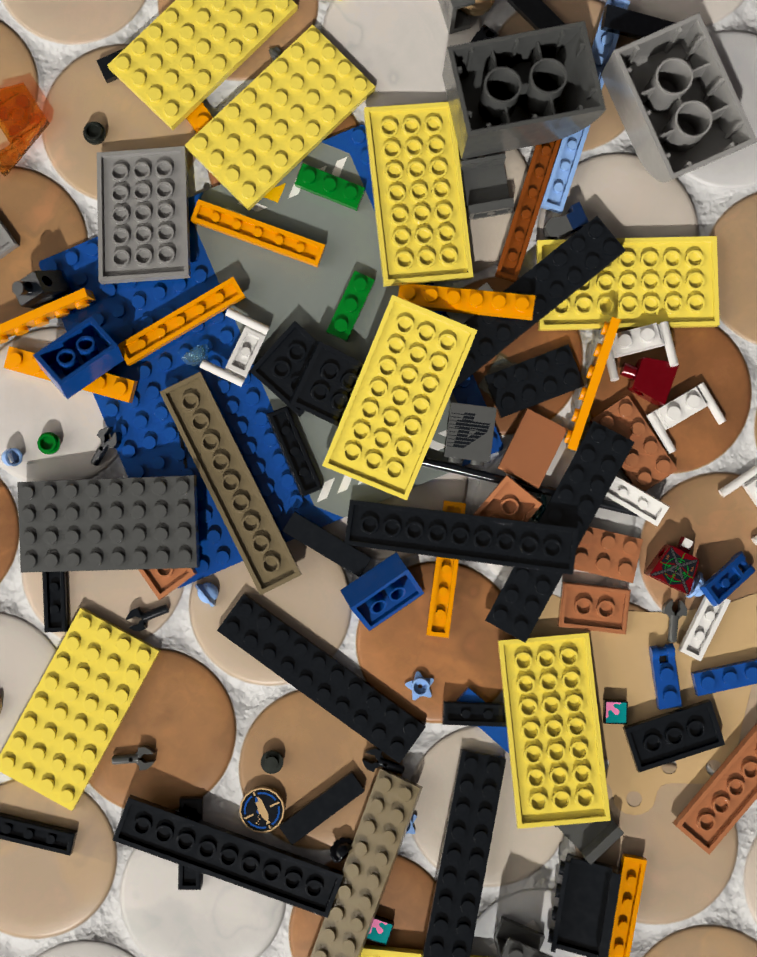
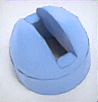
(14, 455)

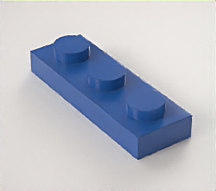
(725, 677)

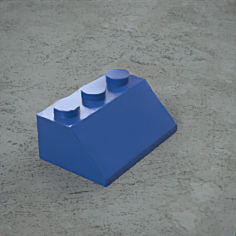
(382, 591)

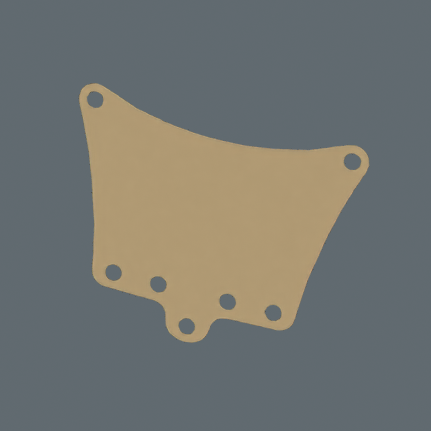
(625, 673)

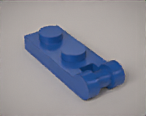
(727, 579)
(665, 677)

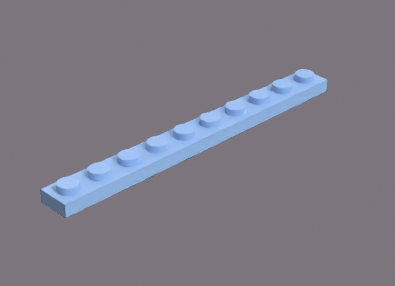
(572, 146)

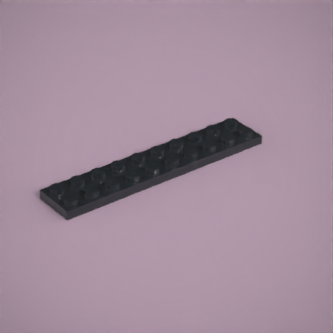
(551, 283)
(571, 506)
(462, 536)
(321, 678)
(464, 855)
(228, 856)

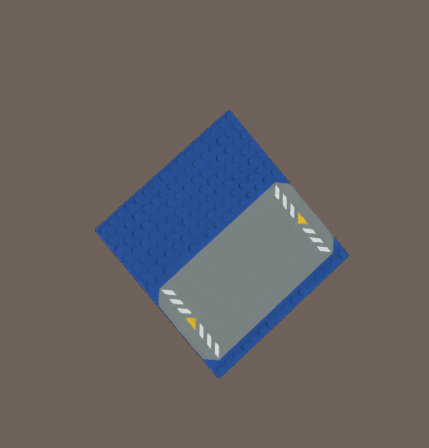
(277, 295)

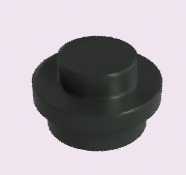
(94, 133)
(272, 762)

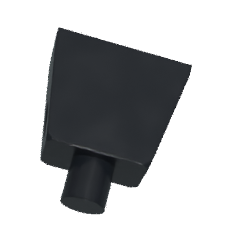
(33, 288)

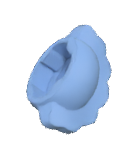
(697, 583)
(207, 593)

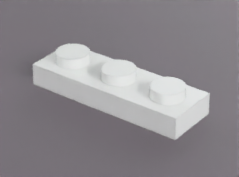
(637, 500)
(702, 628)

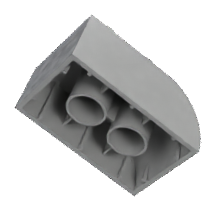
(676, 100)

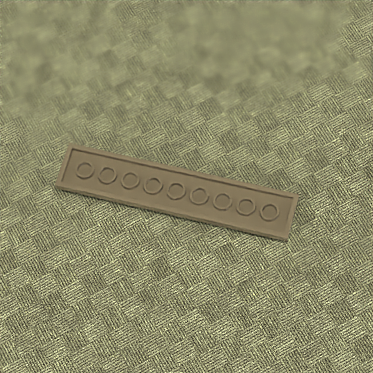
(230, 483)
(368, 866)

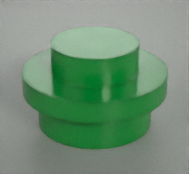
(49, 443)

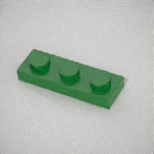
(329, 187)
(350, 306)

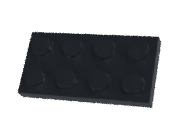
(534, 381)
(673, 735)

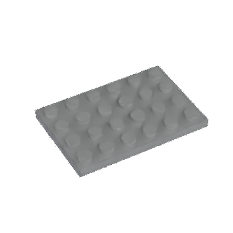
(143, 215)

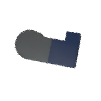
(563, 226)

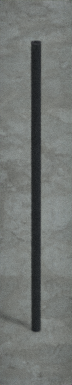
(495, 478)

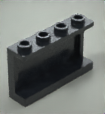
(585, 907)

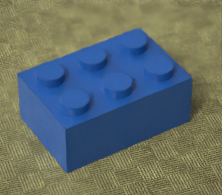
(79, 357)

